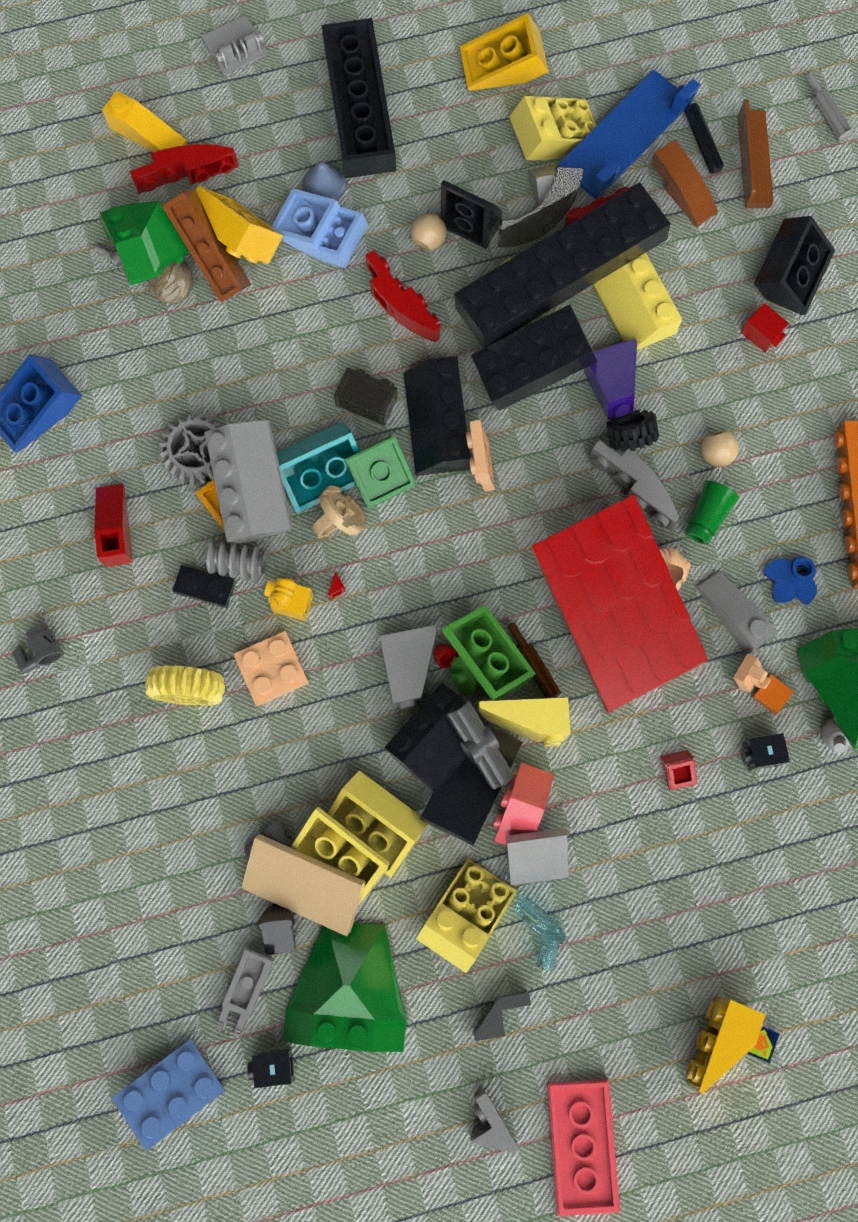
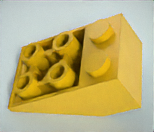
(727, 1038)

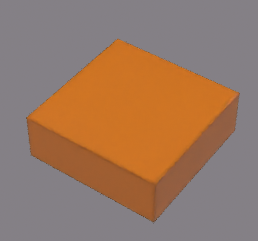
(774, 695)

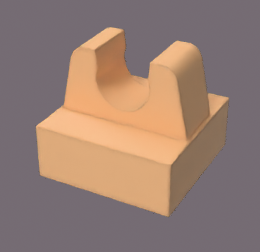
(751, 674)

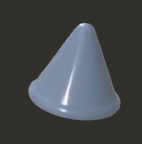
(324, 181)

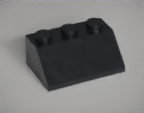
(795, 264)
(429, 742)

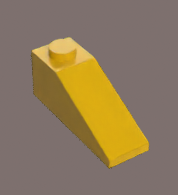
(139, 124)

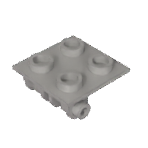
(235, 45)

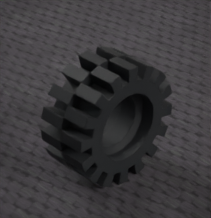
(632, 430)

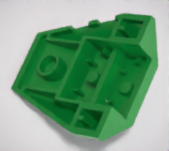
(143, 239)
(833, 670)
(348, 994)

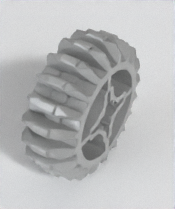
(175, 462)

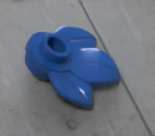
(789, 583)

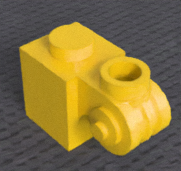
(289, 598)

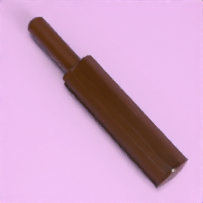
(542, 676)

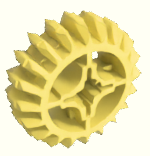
(184, 685)

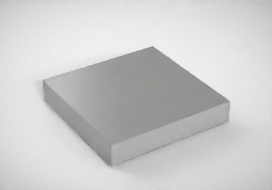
(537, 856)

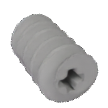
(236, 561)

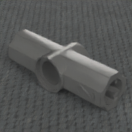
(480, 744)

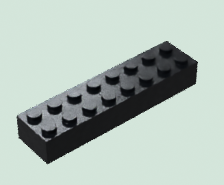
(562, 265)

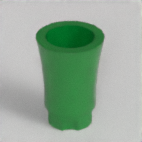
(710, 511)

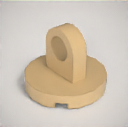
(340, 513)

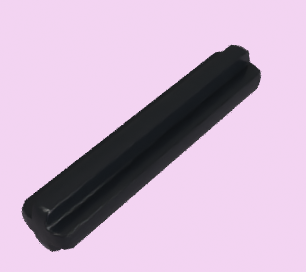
(704, 138)

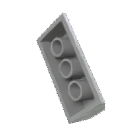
(248, 481)

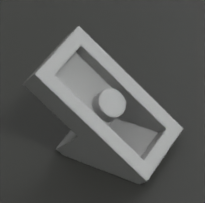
(496, 1133)

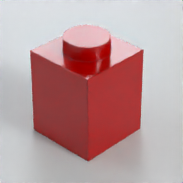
(765, 328)

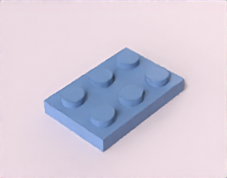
(167, 1095)

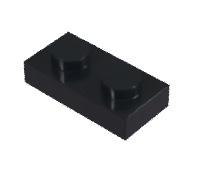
(204, 586)

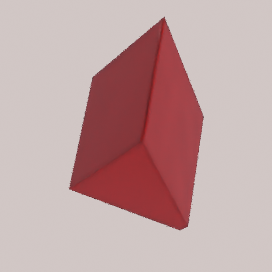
(336, 587)

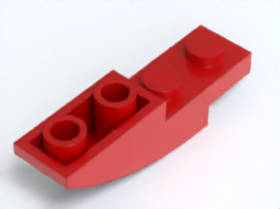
(191, 161)
(401, 304)

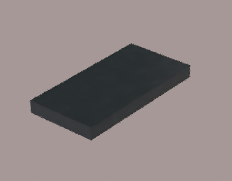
(465, 797)

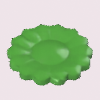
(462, 676)

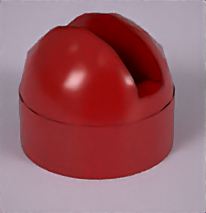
(444, 655)

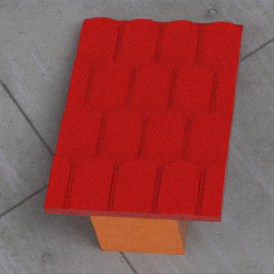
(619, 603)

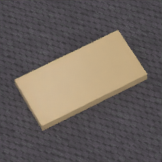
(303, 884)

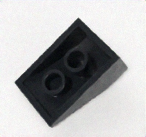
(469, 215)

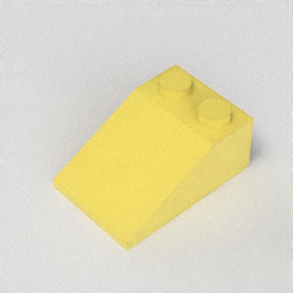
(534, 719)

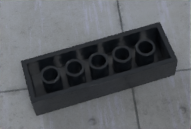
(359, 98)

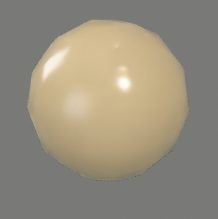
(428, 231)
(719, 448)

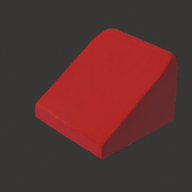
(679, 769)

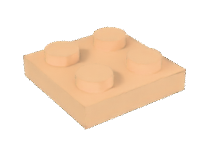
(481, 462)
(271, 668)

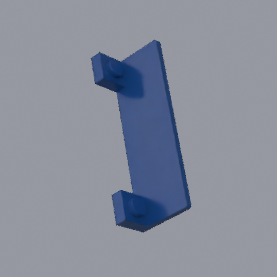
(629, 131)

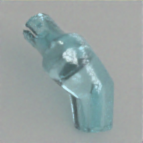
(546, 927)

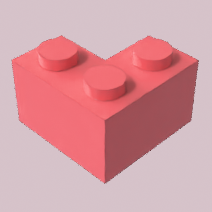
(524, 802)

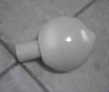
(834, 737)

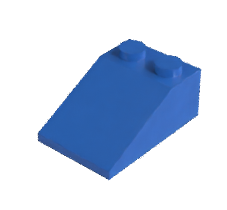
(34, 401)

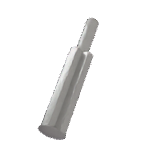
(830, 109)

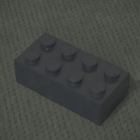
(534, 358)

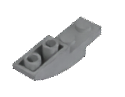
(644, 484)

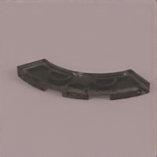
(547, 214)

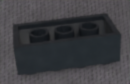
(437, 417)

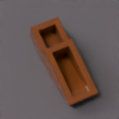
(684, 183)

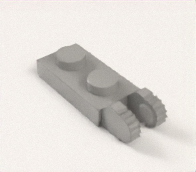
(245, 989)

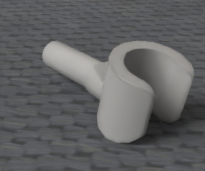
(112, 256)

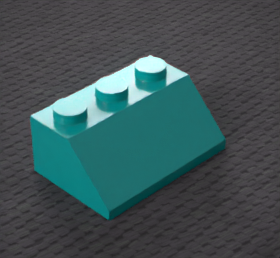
(316, 464)

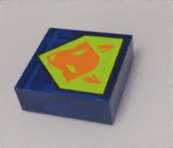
(765, 1045)

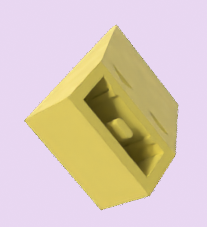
(551, 125)
(466, 915)

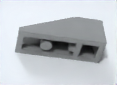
(737, 613)

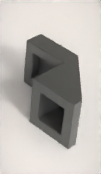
(492, 1023)

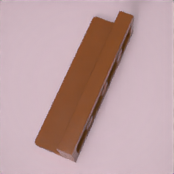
(755, 157)
(210, 254)

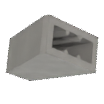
(407, 663)

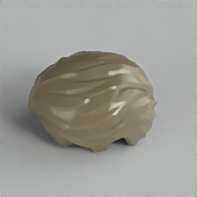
(173, 284)

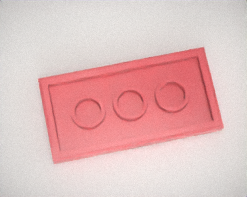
(583, 1147)

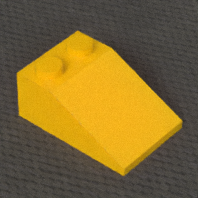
(505, 55)
(239, 228)

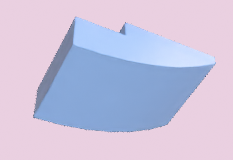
(320, 227)

